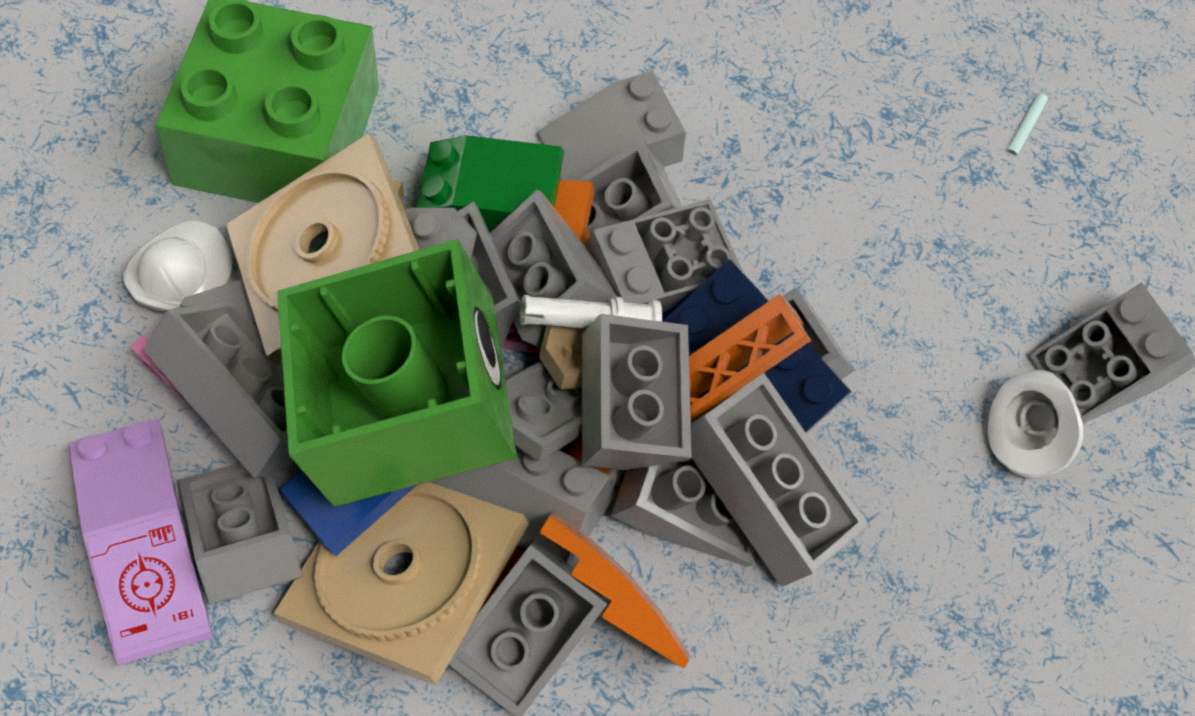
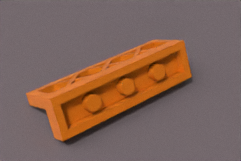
(741, 345)

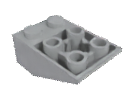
(662, 253)
(1117, 354)

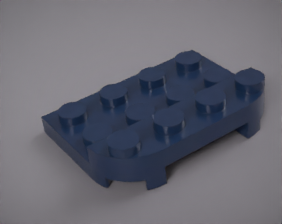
(800, 379)

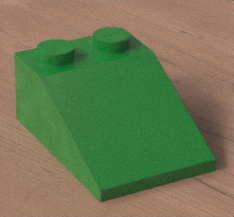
(490, 173)

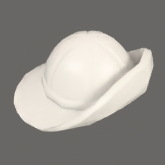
(178, 265)
(1035, 425)

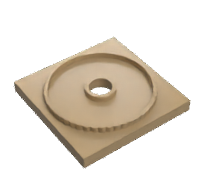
(344, 195)
(422, 613)

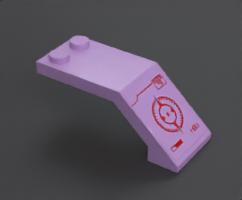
(137, 542)

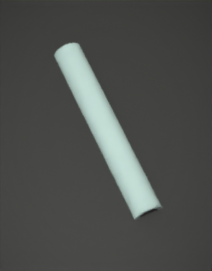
(1027, 123)

